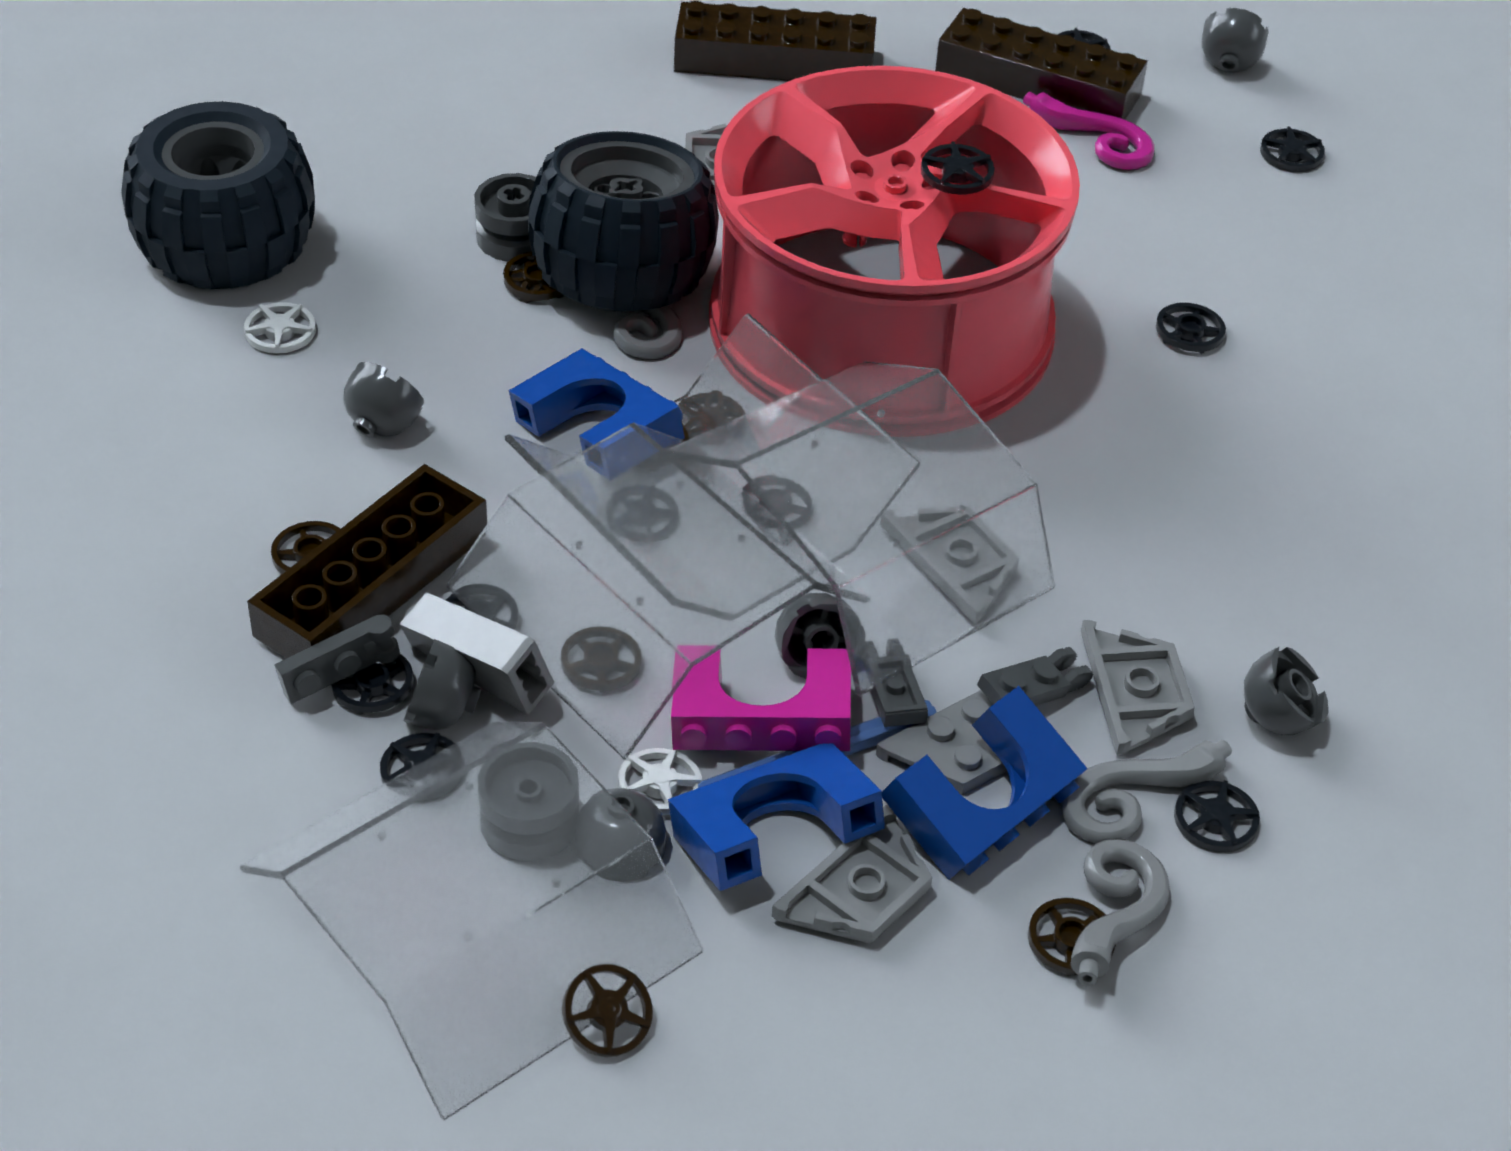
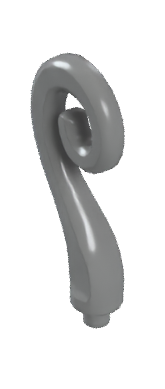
(654, 348)
(1189, 768)
(1095, 944)

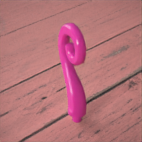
(1118, 136)

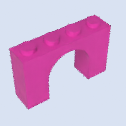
(712, 720)

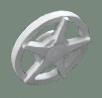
(279, 327)
(659, 779)

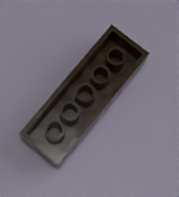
(769, 41)
(1032, 60)
(370, 563)

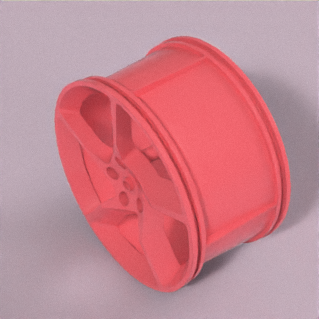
(848, 158)

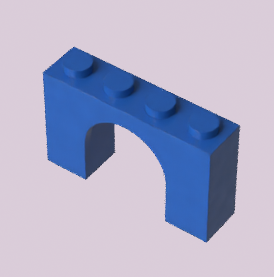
(590, 384)
(814, 781)
(960, 832)

